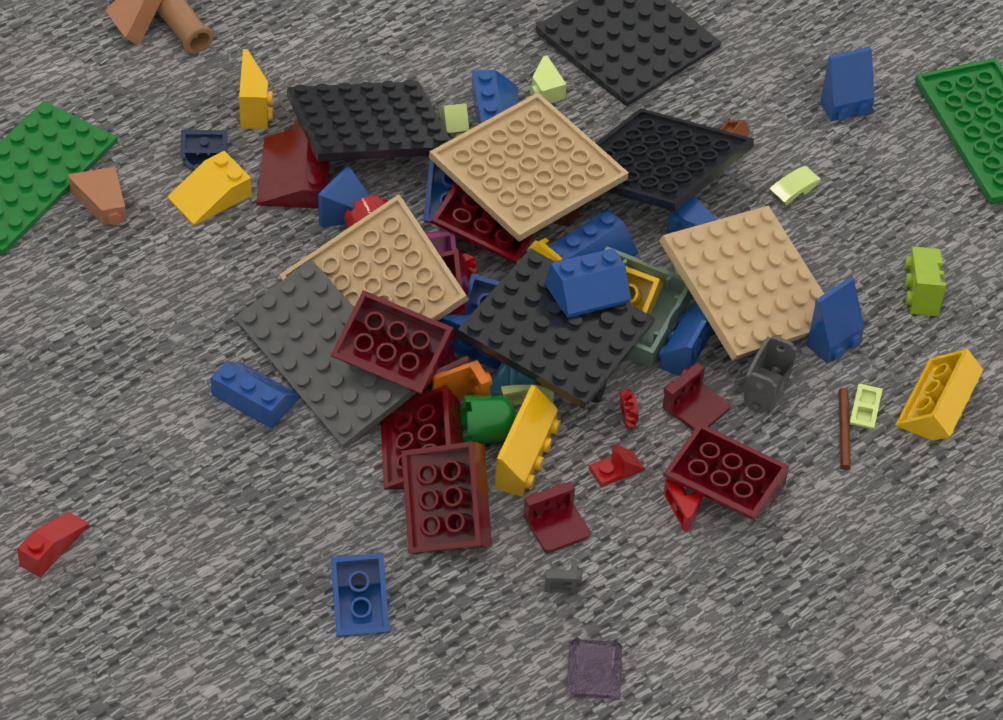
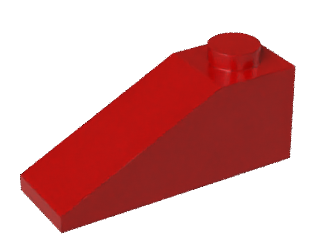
(49, 542)

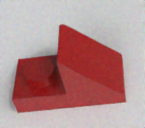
(619, 466)
(684, 506)

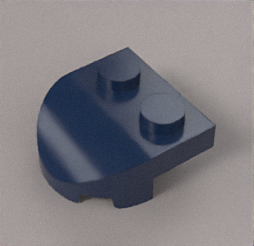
(201, 145)

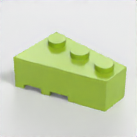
(924, 281)

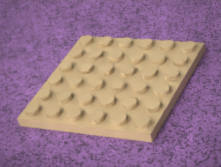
(528, 166)
(391, 259)
(746, 279)

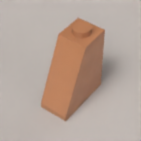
(133, 17)
(100, 194)

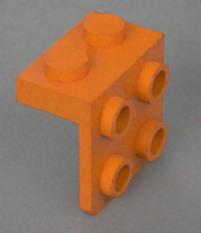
(464, 380)

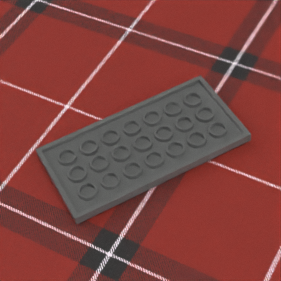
(297, 332)

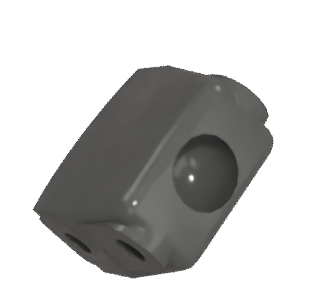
(763, 382)

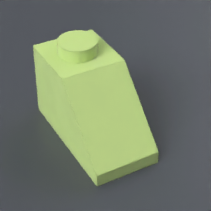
(548, 82)
(454, 118)

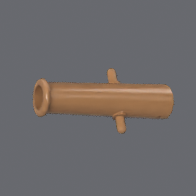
(186, 25)

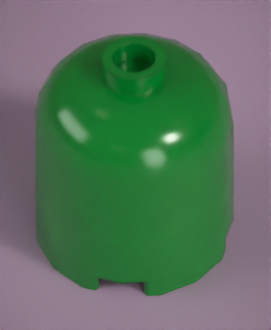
(487, 418)

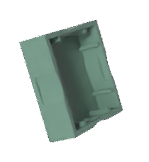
(670, 304)

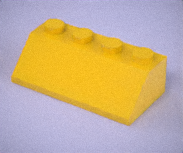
(940, 395)
(526, 443)

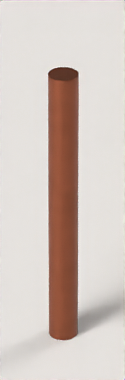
(844, 429)

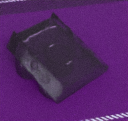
(594, 669)

